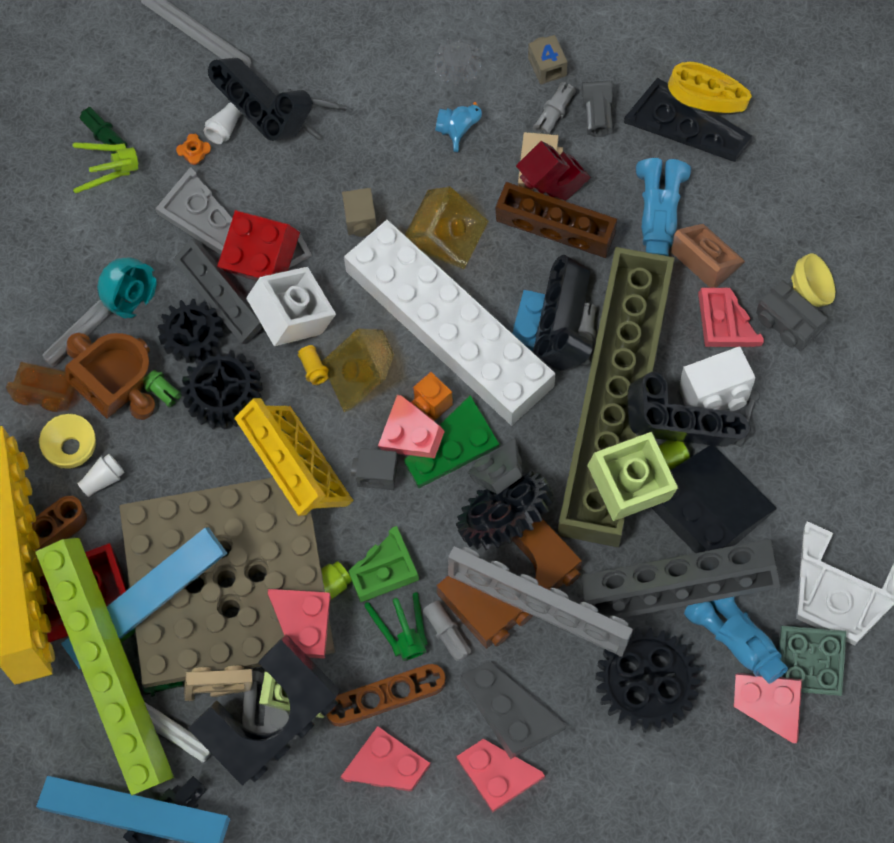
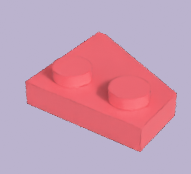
(725, 321)
(410, 431)
(771, 704)

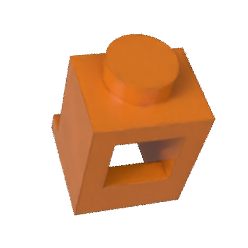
(432, 396)

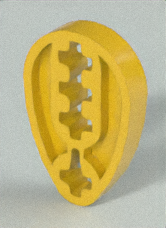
(707, 88)

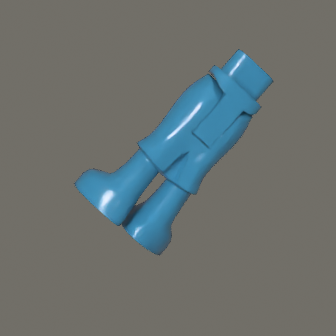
(660, 206)
(740, 636)

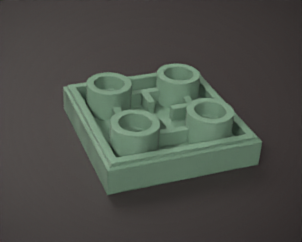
(814, 657)

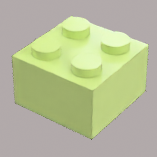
(632, 476)

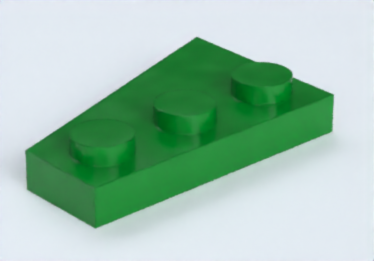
(463, 441)

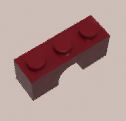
(552, 173)

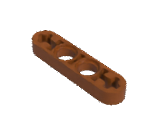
(384, 690)

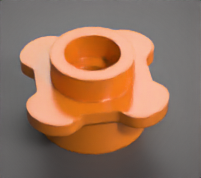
(194, 156)

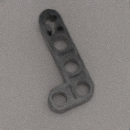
(272, 115)
(557, 333)
(688, 418)

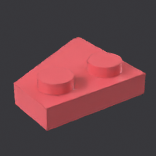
(303, 618)
(386, 763)
(496, 774)

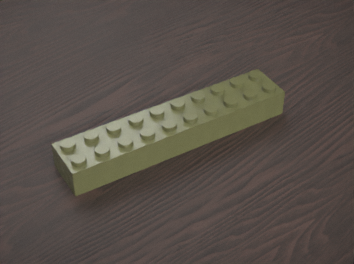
(621, 355)

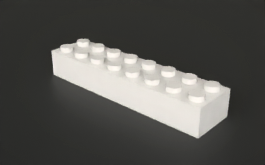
(449, 322)

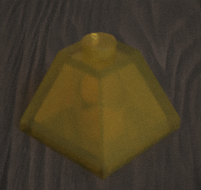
(358, 365)

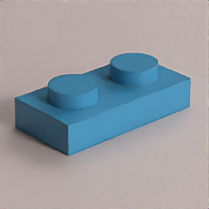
(528, 318)

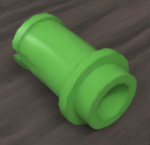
(161, 387)

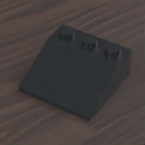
(712, 502)

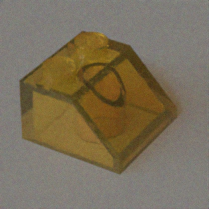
(446, 227)

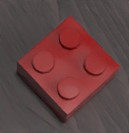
(257, 246)

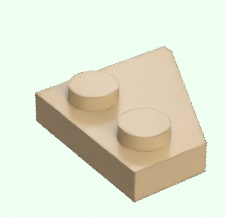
(217, 683)

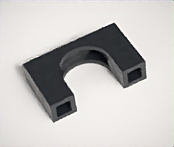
(247, 752)

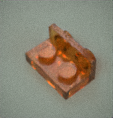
(42, 387)

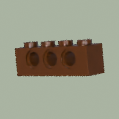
(555, 219)

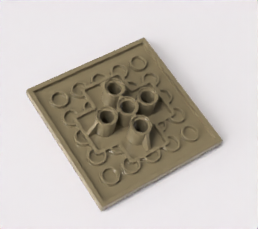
(262, 536)

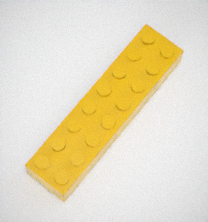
(23, 625)

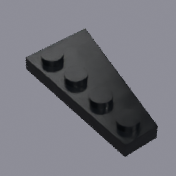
(704, 130)

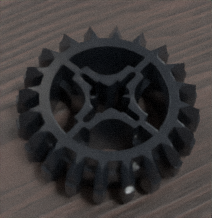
(196, 387)

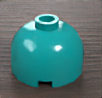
(126, 280)

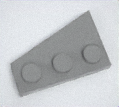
(196, 211)

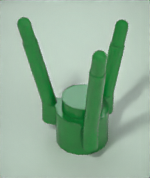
(409, 642)

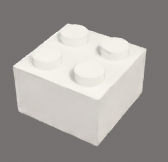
(290, 306)
(718, 381)

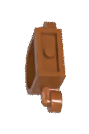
(110, 372)

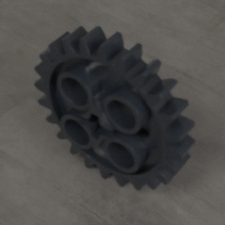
(502, 516)
(654, 707)

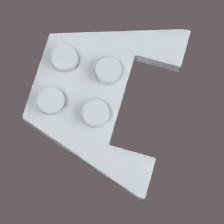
(835, 598)

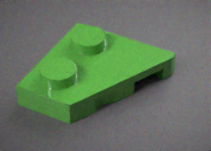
(383, 568)

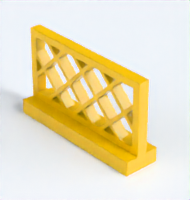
(280, 455)

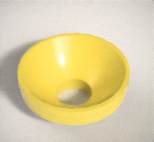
(814, 280)
(62, 429)

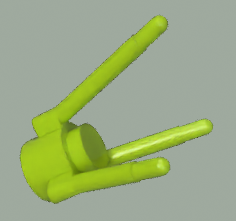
(121, 162)

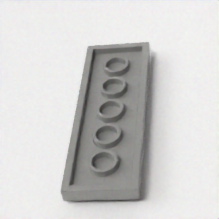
(542, 603)

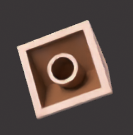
(705, 254)

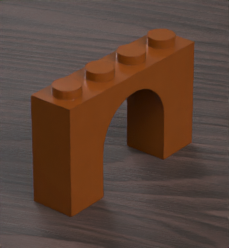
(492, 618)

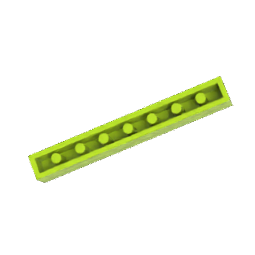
(104, 665)

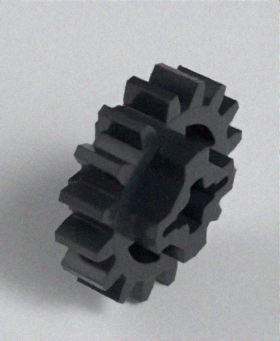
(175, 330)

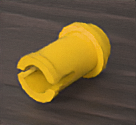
(313, 366)

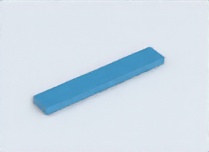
(161, 584)
(132, 812)

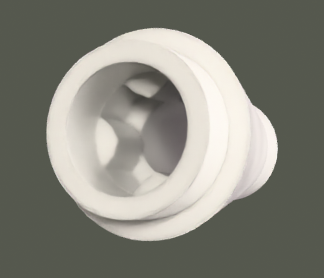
(221, 125)
(102, 474)

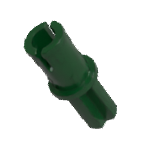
(101, 130)

